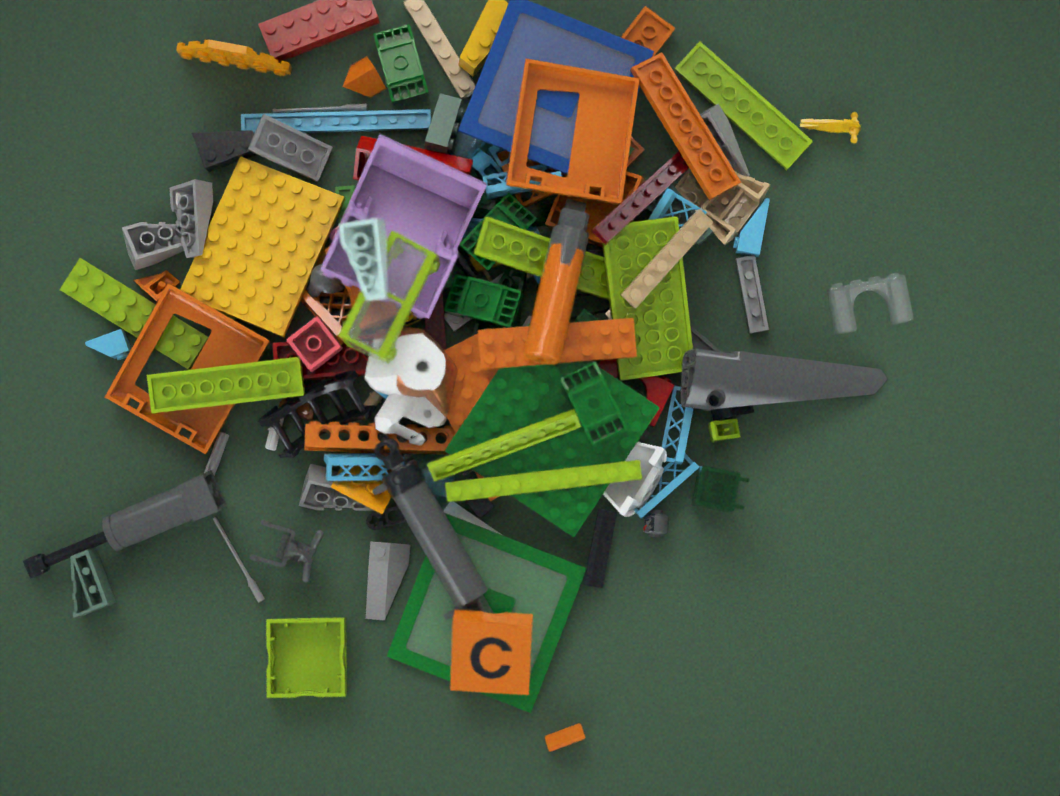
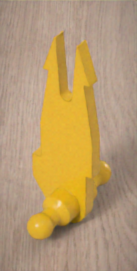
(837, 126)

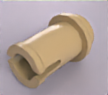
(373, 399)

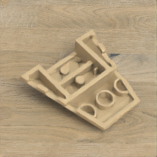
(730, 209)

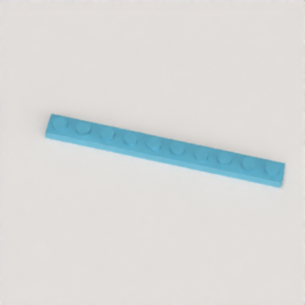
(346, 120)

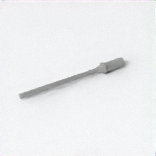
(348, 107)
(251, 583)

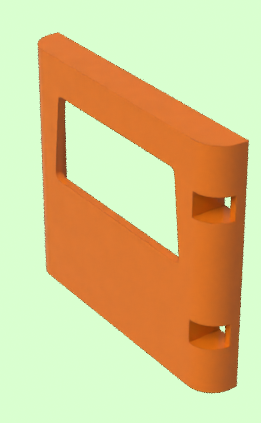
(599, 136)
(227, 345)

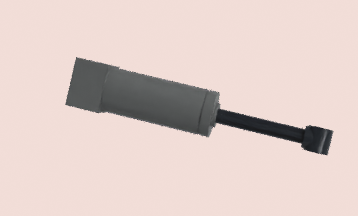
(143, 520)

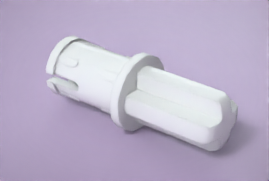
(273, 438)

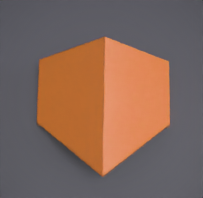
(364, 78)
(156, 284)

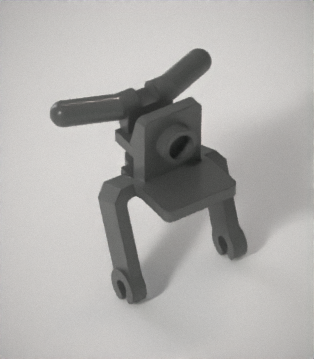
(292, 550)

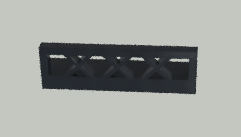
(600, 548)

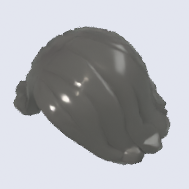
(320, 283)

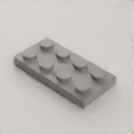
(290, 148)

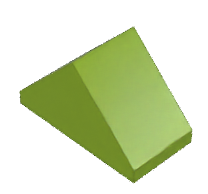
(723, 430)

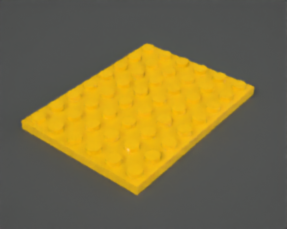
(262, 246)

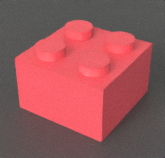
(314, 344)

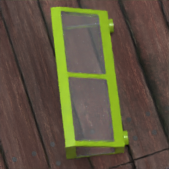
(377, 323)

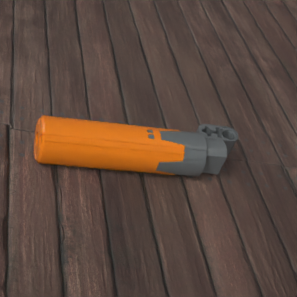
(558, 285)

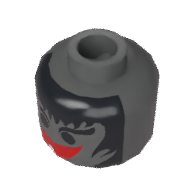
(656, 524)

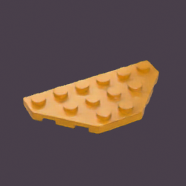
(233, 54)

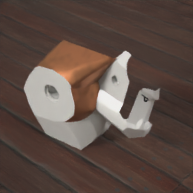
(417, 384)

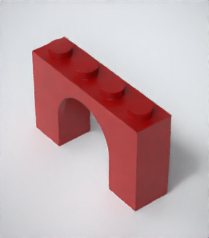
(656, 388)

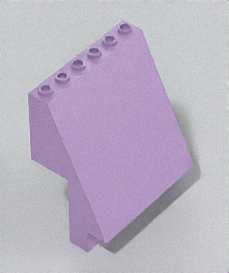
(416, 199)

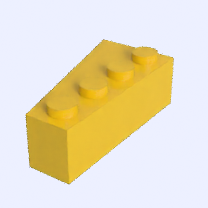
(482, 36)

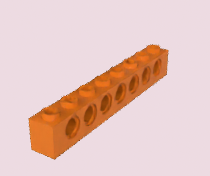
(354, 444)

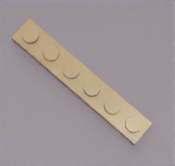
(440, 46)
(666, 258)

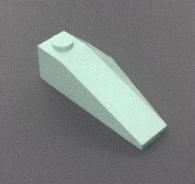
(367, 251)

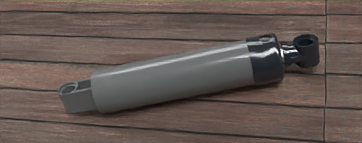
(432, 530)

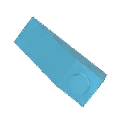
(751, 236)

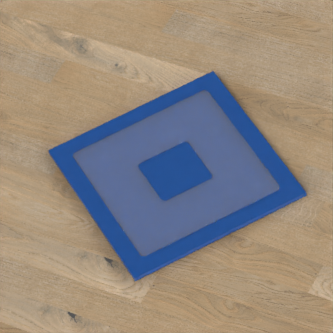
(549, 37)

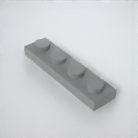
(752, 294)

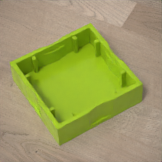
(306, 657)

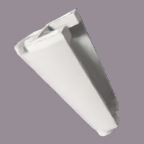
(631, 494)

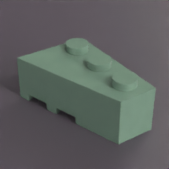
(444, 124)
(89, 583)

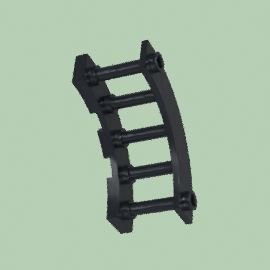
(342, 380)

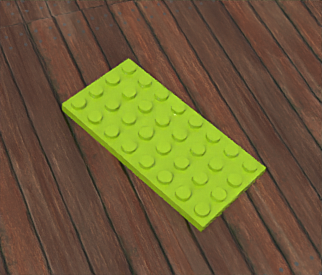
(663, 316)

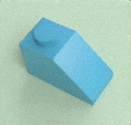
(485, 165)
(112, 344)

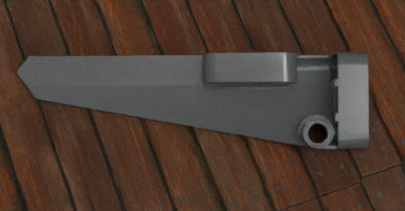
(762, 379)

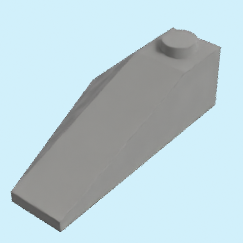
(151, 243)

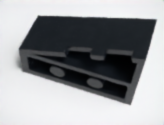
(223, 147)

